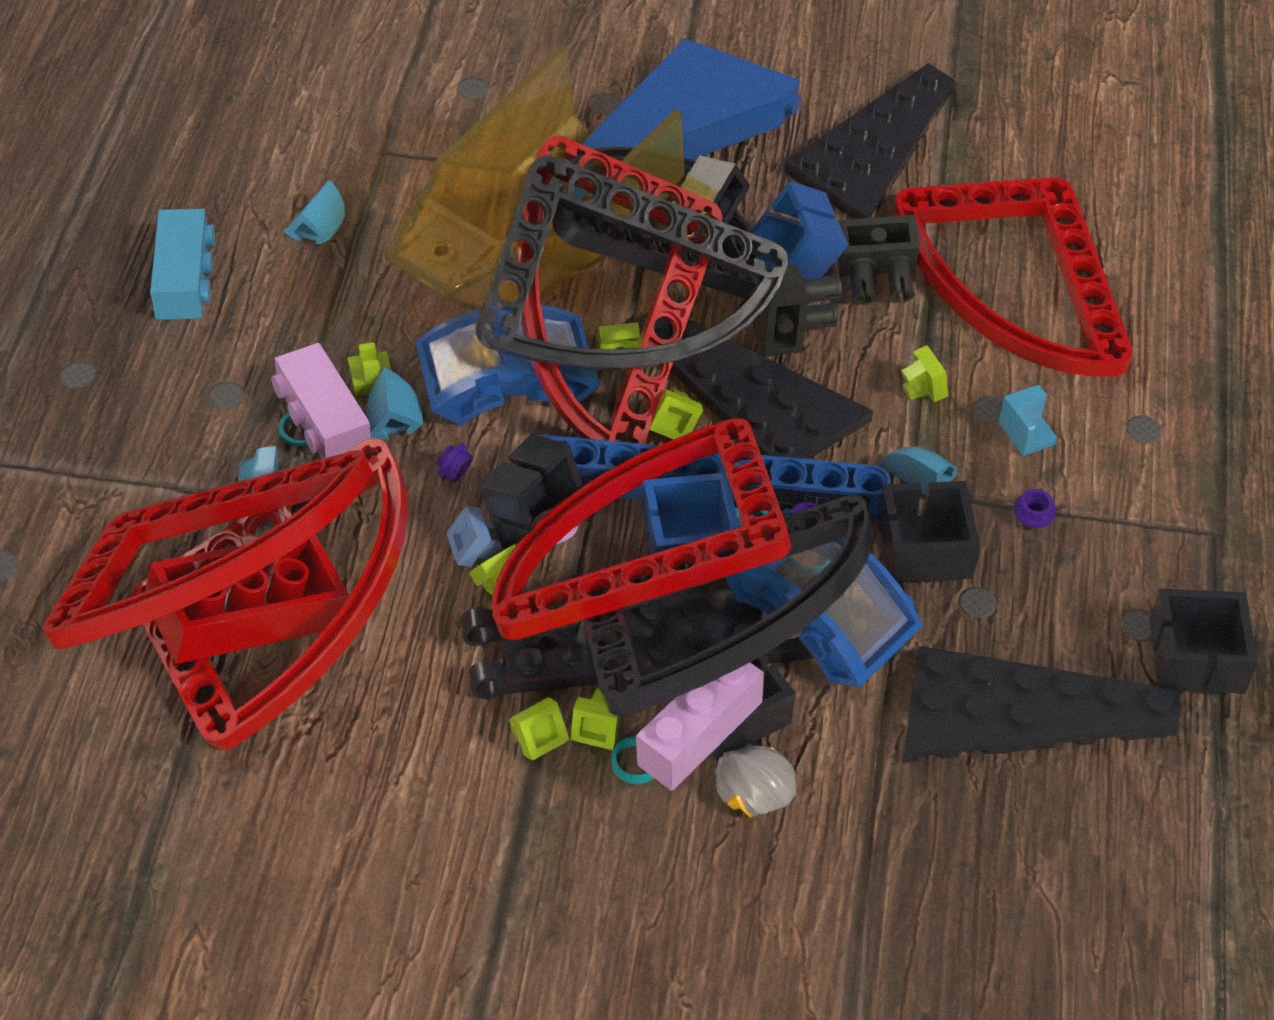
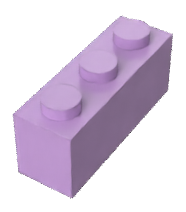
(319, 401)
(697, 724)

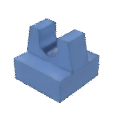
(471, 537)

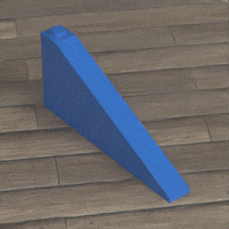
(718, 100)

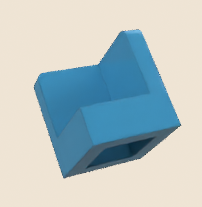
(1023, 420)

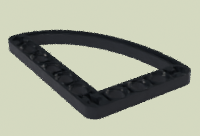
(637, 220)
(631, 247)
(807, 529)

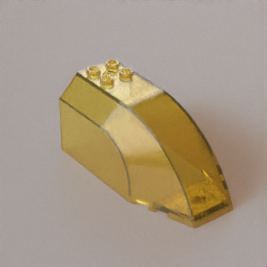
(474, 185)

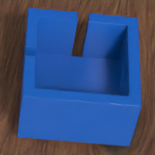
(812, 241)
(686, 509)

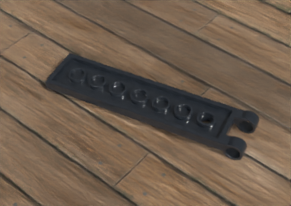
(660, 633)

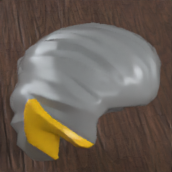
(755, 780)

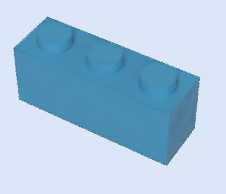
(182, 264)

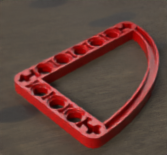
(1041, 201)
(662, 306)
(765, 535)
(81, 609)
(326, 648)

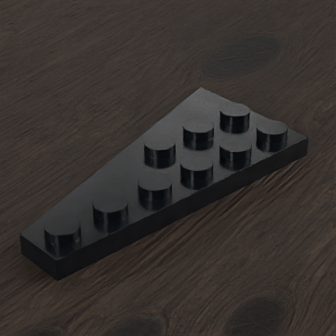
(873, 146)
(783, 408)
(1012, 706)

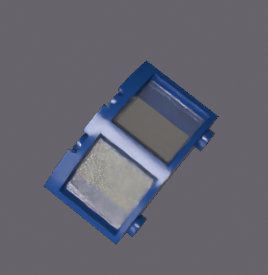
(470, 378)
(856, 630)

